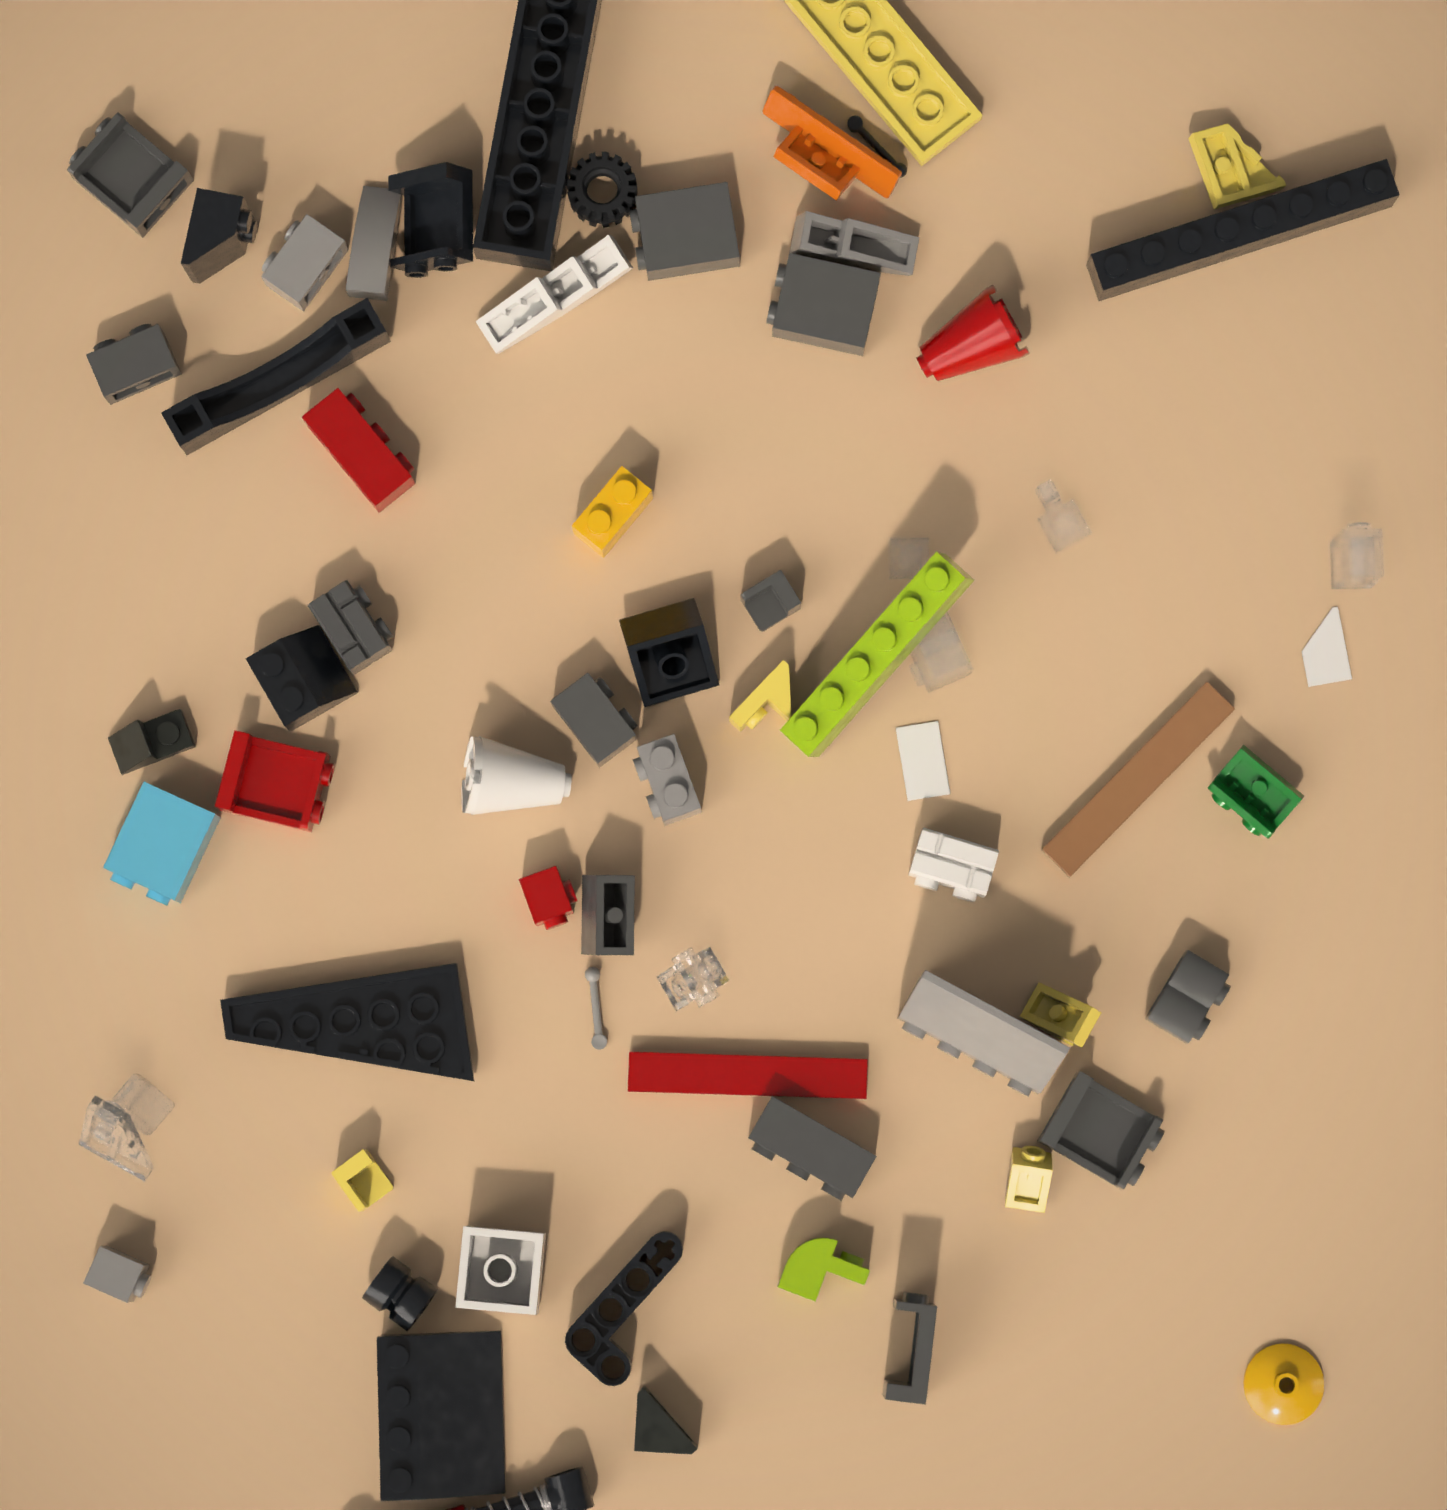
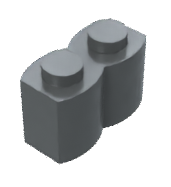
(1188, 996)

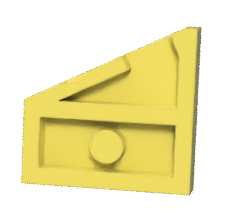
(1230, 167)

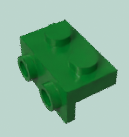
(1254, 793)

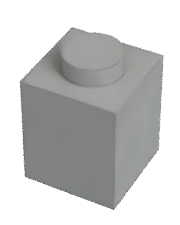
(118, 1274)

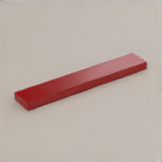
(747, 1075)

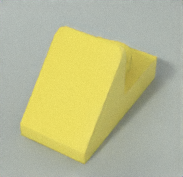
(772, 691)
(1060, 1015)

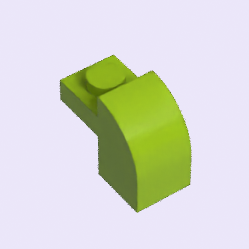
(811, 1261)

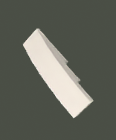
(554, 294)

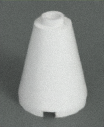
(509, 779)

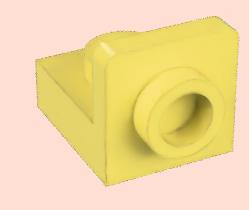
(1029, 1179)

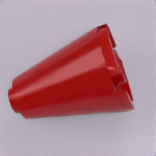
(973, 339)

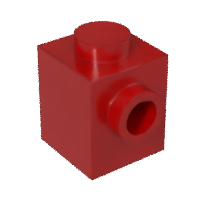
(548, 897)

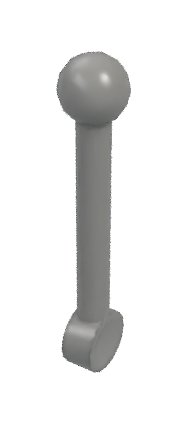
(598, 1041)

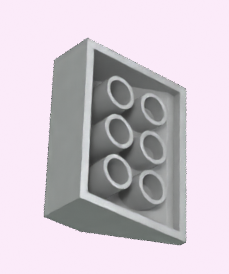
(982, 1033)

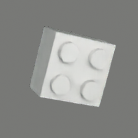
(500, 1270)

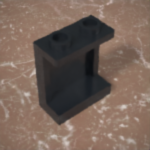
(435, 218)

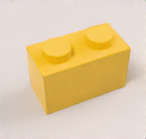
(612, 511)

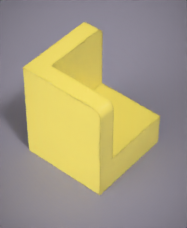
(362, 1180)

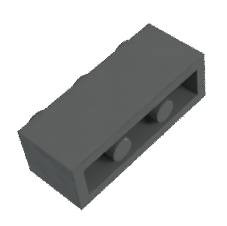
(811, 1149)

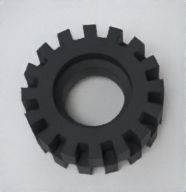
(602, 212)

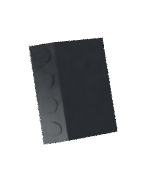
(440, 1415)

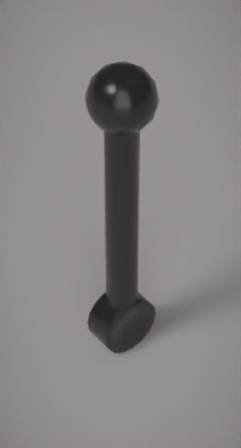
(855, 125)

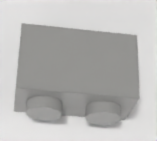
(303, 262)

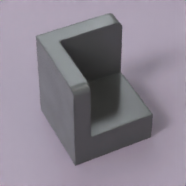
(770, 601)

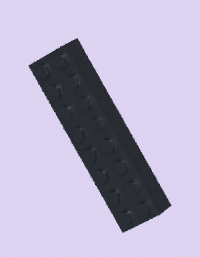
(536, 132)

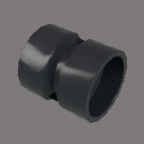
(400, 1293)

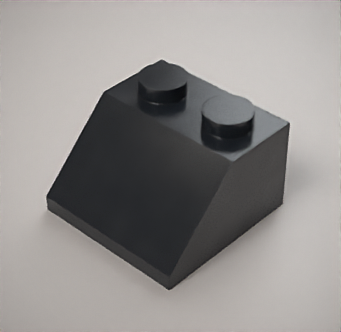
(216, 233)
(669, 652)
(301, 676)

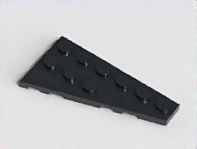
(384, 1020)

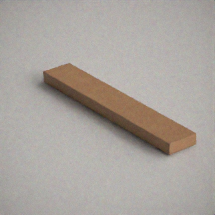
(1138, 779)

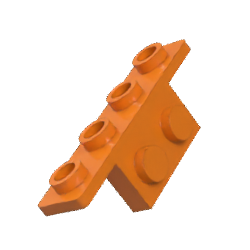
(824, 151)

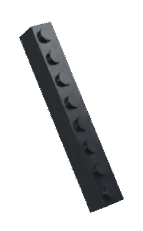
(1242, 230)

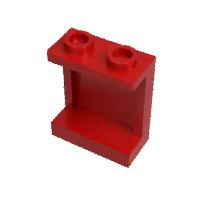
(274, 782)

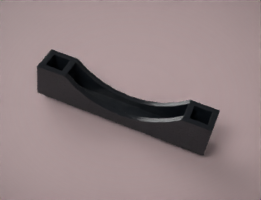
(321, 354)

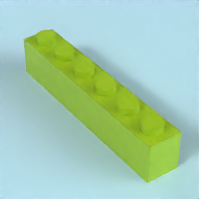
(877, 654)

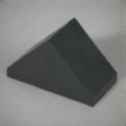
(657, 1429)

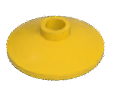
(1263, 1380)

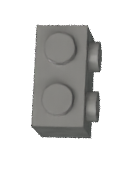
(669, 779)

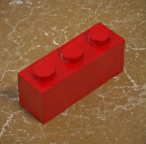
(360, 448)

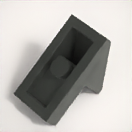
(151, 741)

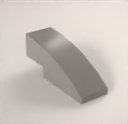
(373, 244)
(854, 244)

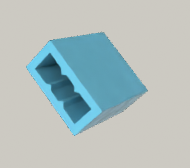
(161, 844)

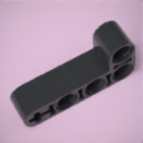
(629, 1300)

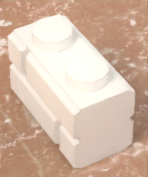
(953, 864)

